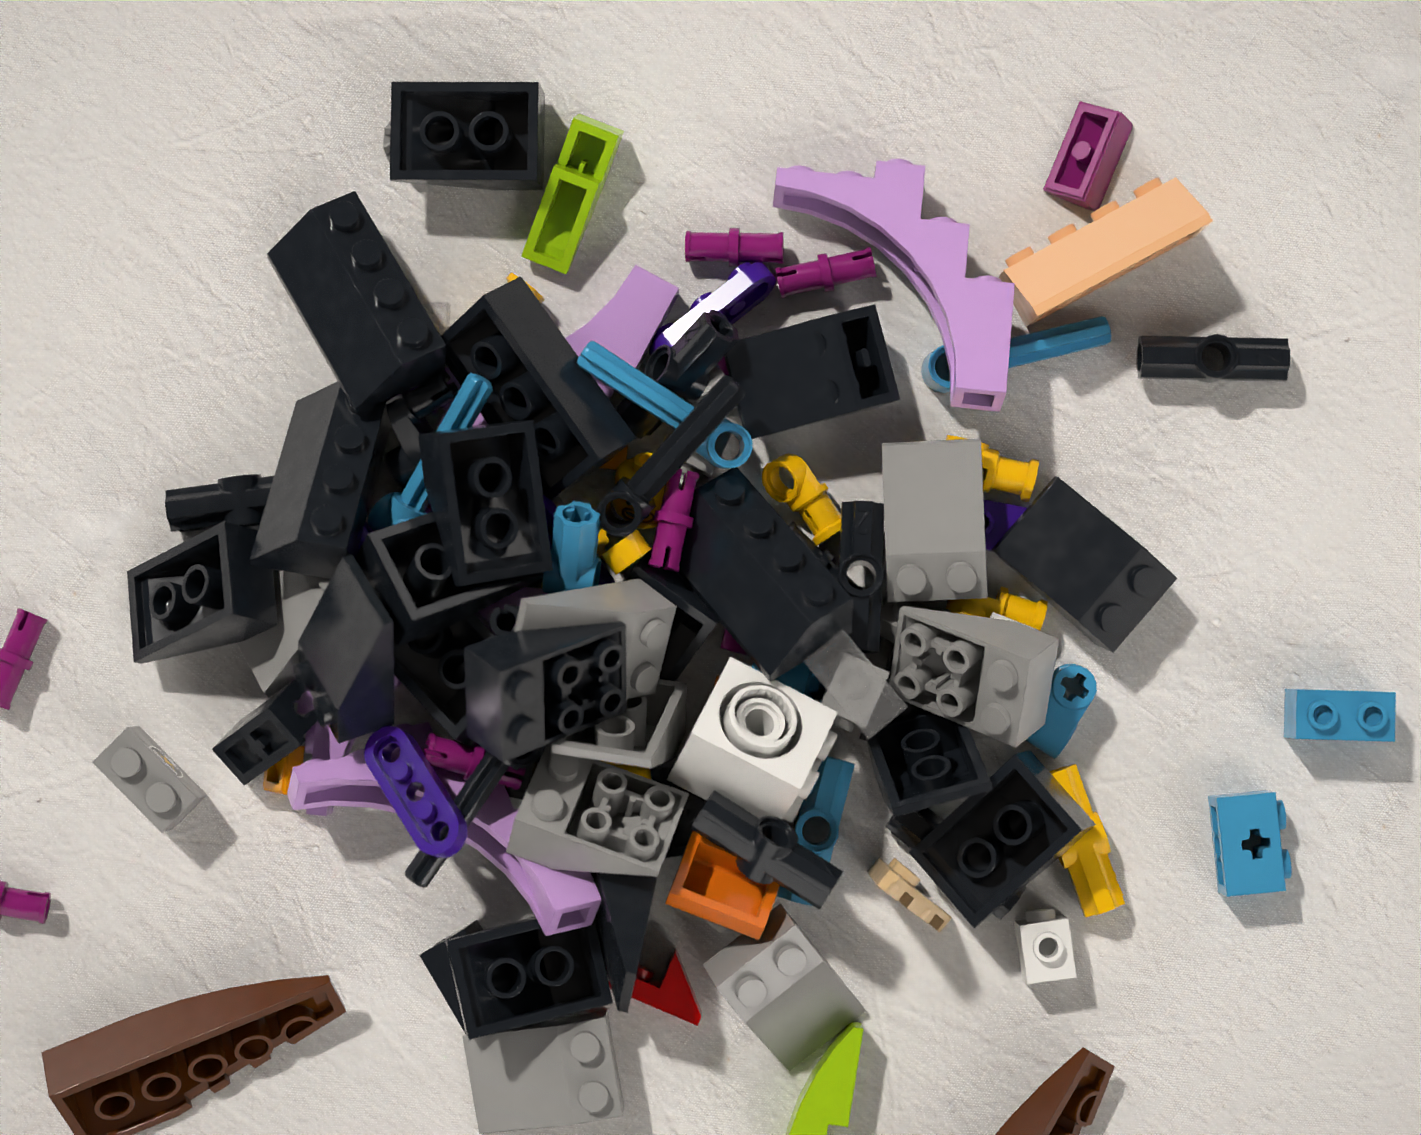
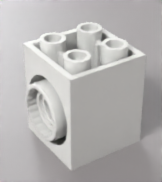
(756, 744)

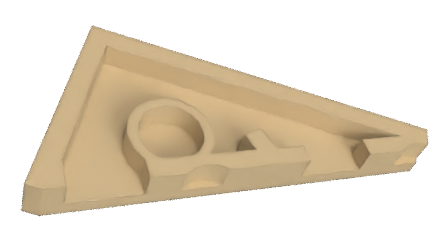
(901, 885)

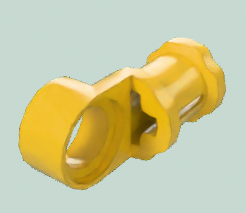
(1006, 473)
(806, 497)
(622, 553)
(1005, 604)

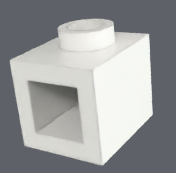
(1045, 946)

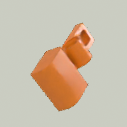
(717, 891)

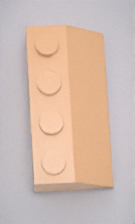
(1103, 249)

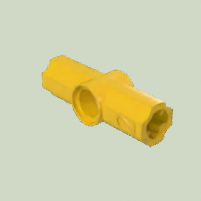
(1088, 858)

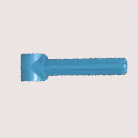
(1034, 347)
(658, 401)
(414, 500)

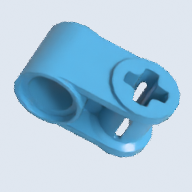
(1063, 713)

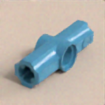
(574, 549)
(827, 801)

